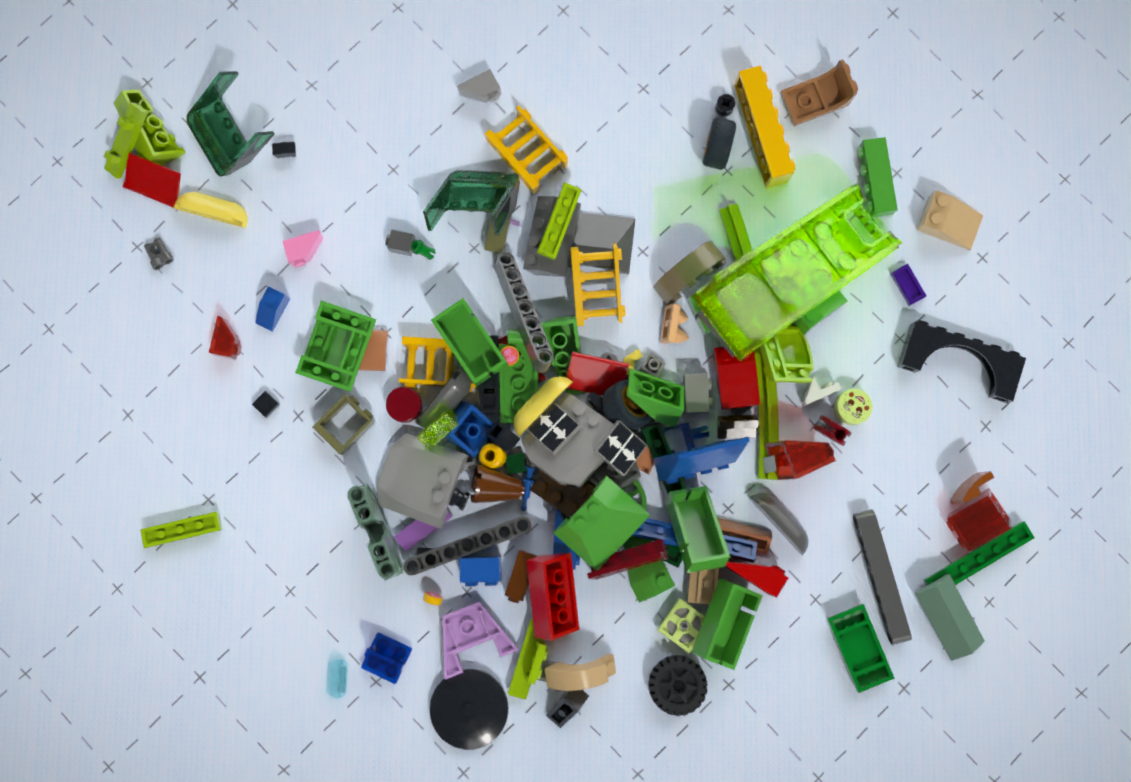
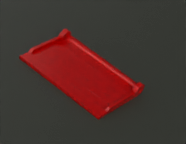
(152, 180)
(594, 373)

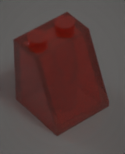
(799, 458)
(979, 520)

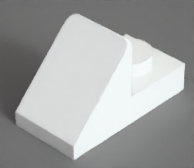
(814, 392)

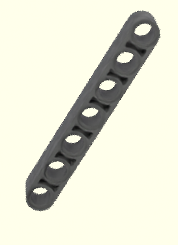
(523, 319)
(458, 546)
(882, 577)

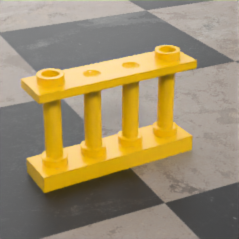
(519, 167)
(581, 295)
(431, 346)

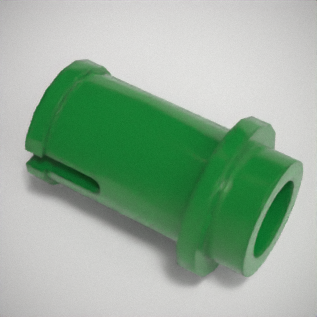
(419, 247)

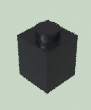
(502, 436)

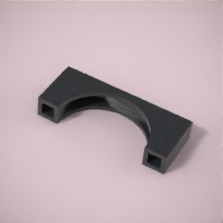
(1002, 367)

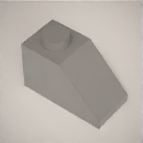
(481, 87)

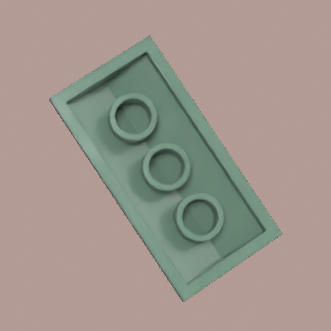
(950, 618)

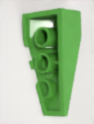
(563, 339)
(648, 579)

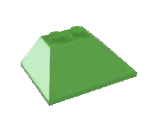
(336, 346)
(602, 523)

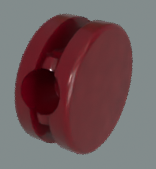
(404, 404)
(832, 430)

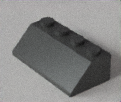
(539, 264)

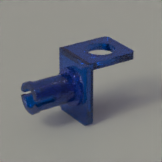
(690, 434)

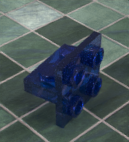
(386, 657)

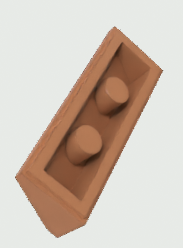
(746, 532)

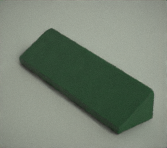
(659, 447)

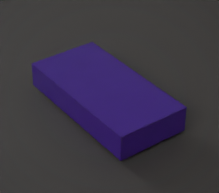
(908, 284)

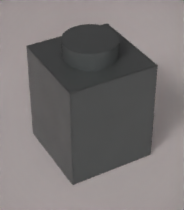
(400, 242)

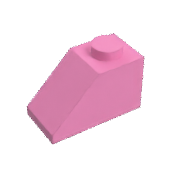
(302, 248)

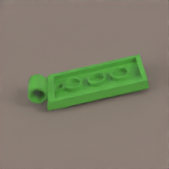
(517, 381)

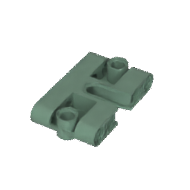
(363, 500)

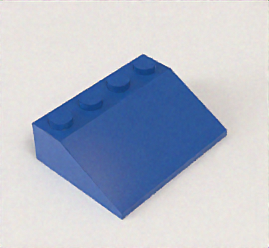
(699, 459)

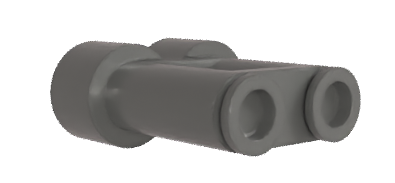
(162, 258)

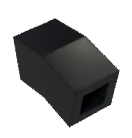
(284, 149)

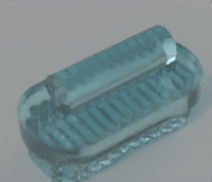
(337, 678)

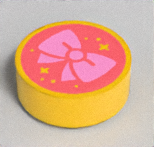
(510, 354)
(432, 598)

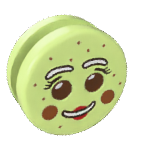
(853, 407)

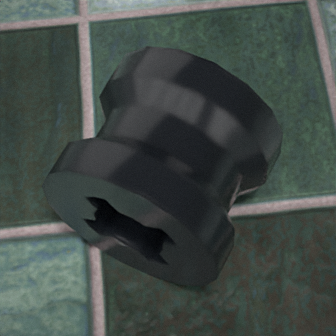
(725, 109)
(459, 499)

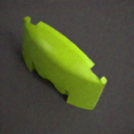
(788, 357)

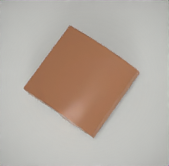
(376, 352)

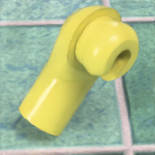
(631, 358)

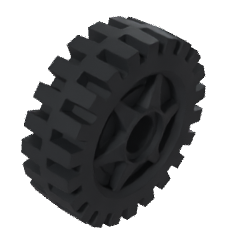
(689, 696)

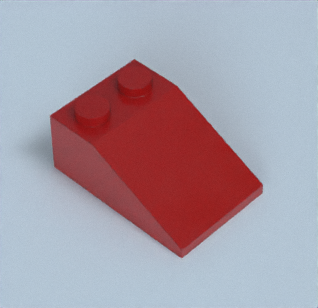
(736, 379)
(766, 578)

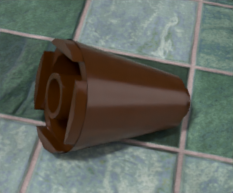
(494, 486)

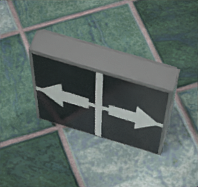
(553, 428)
(620, 448)

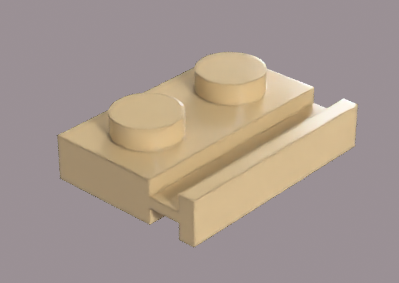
(702, 586)

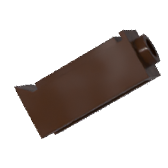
(519, 580)

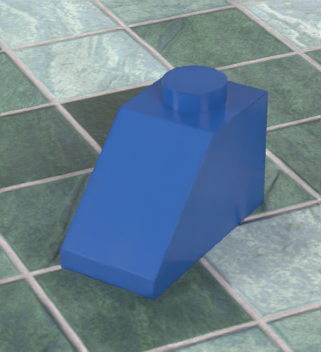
(271, 308)

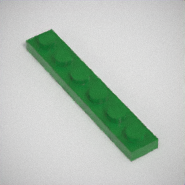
(984, 554)

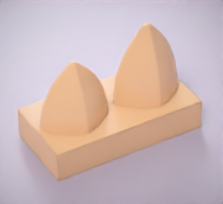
(672, 317)

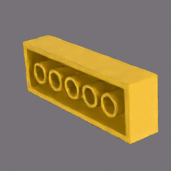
(764, 127)

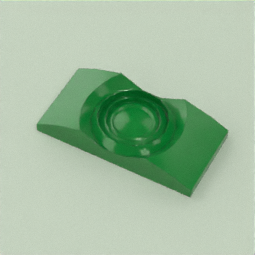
(860, 648)

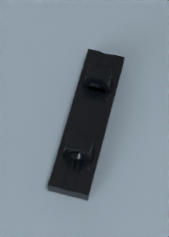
(490, 399)

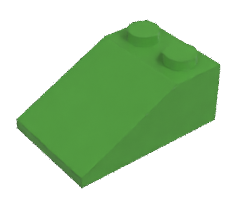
(820, 312)
(656, 396)

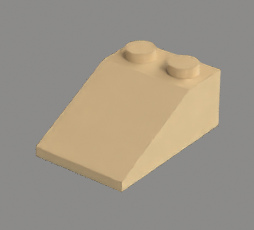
(950, 220)

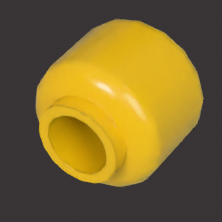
(487, 458)

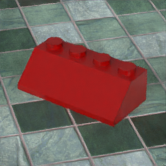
(553, 595)

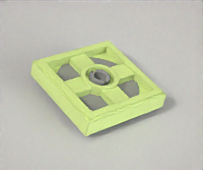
(682, 625)

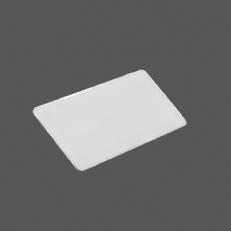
(769, 464)

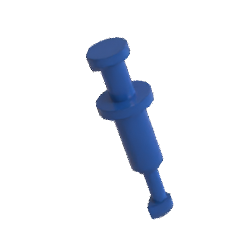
(528, 483)

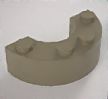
(688, 270)

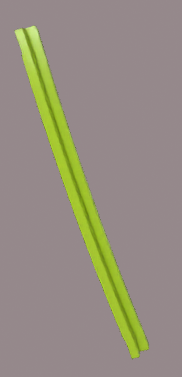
(768, 408)

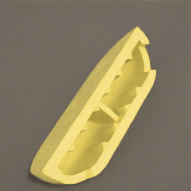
(212, 208)
(539, 402)

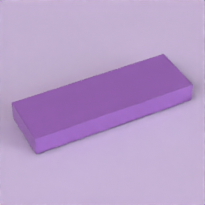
(415, 533)

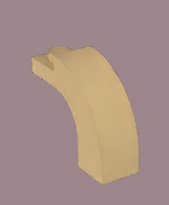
(580, 676)

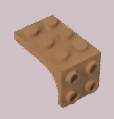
(820, 95)

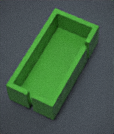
(469, 342)
(697, 529)
(726, 625)

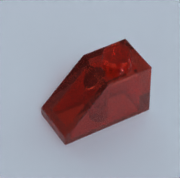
(224, 340)

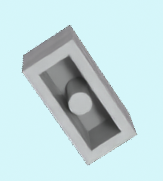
(697, 393)

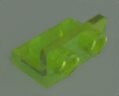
(438, 429)

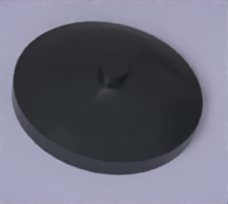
(469, 709)

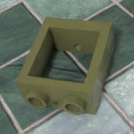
(320, 427)

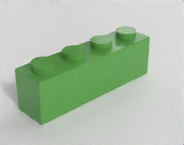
(877, 177)

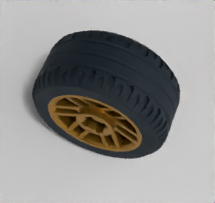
(719, 143)
(620, 407)

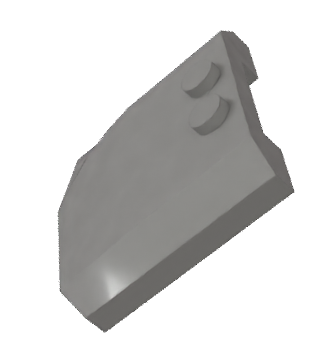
(577, 458)
(419, 480)

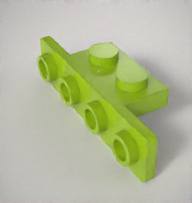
(528, 664)

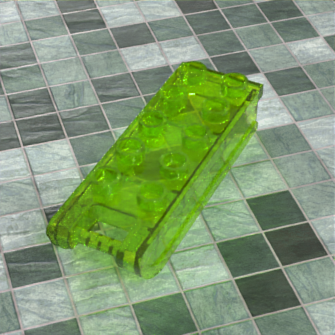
(793, 272)

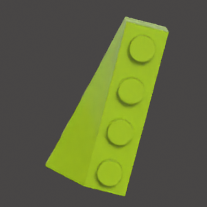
(153, 140)

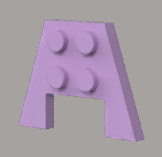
(467, 629)

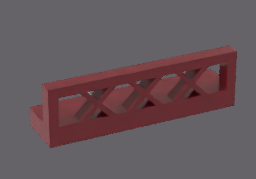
(631, 559)

